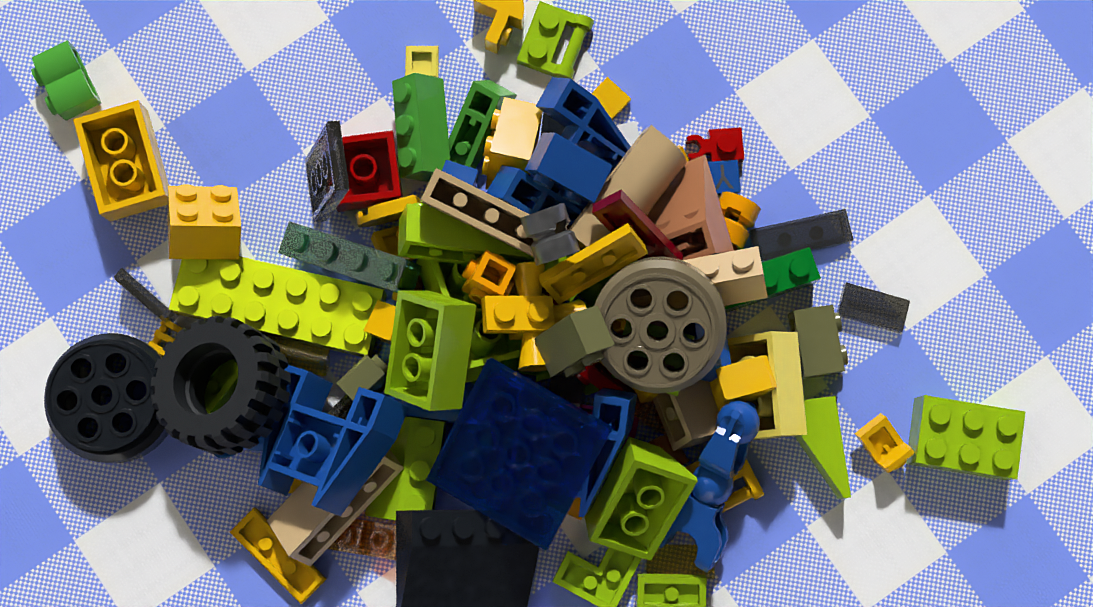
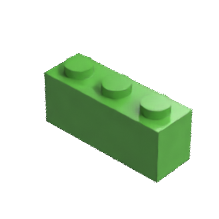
(420, 125)

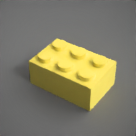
(783, 408)

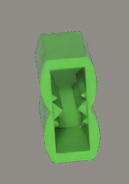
(65, 81)

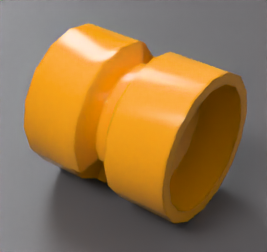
(741, 210)

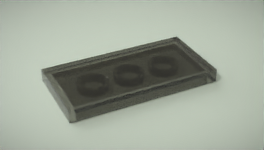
(327, 172)

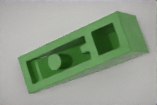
(474, 122)

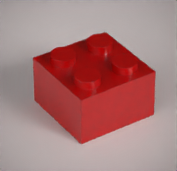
(371, 170)

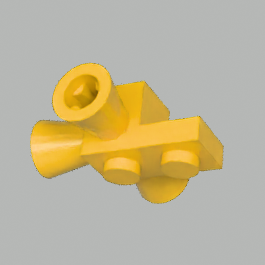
(525, 314)

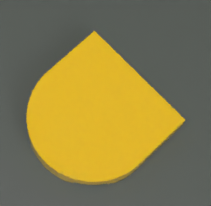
(385, 211)

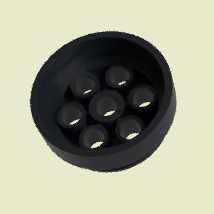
(109, 442)

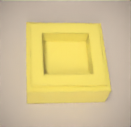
(422, 60)

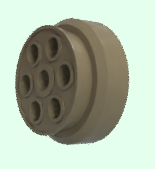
(704, 307)

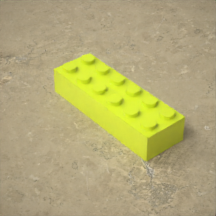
(279, 302)

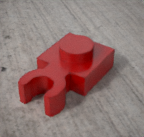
(721, 145)

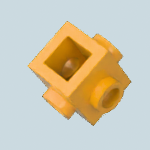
(488, 276)

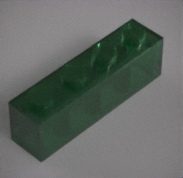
(349, 259)

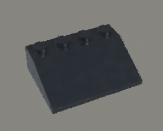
(461, 561)

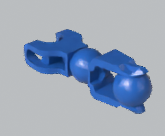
(719, 462)

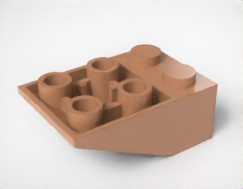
(692, 213)

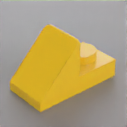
(743, 381)

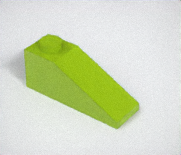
(825, 443)

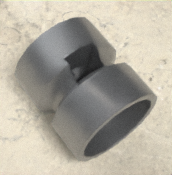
(550, 234)

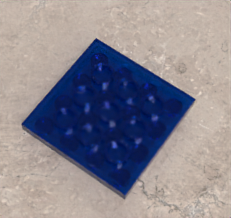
(519, 453)

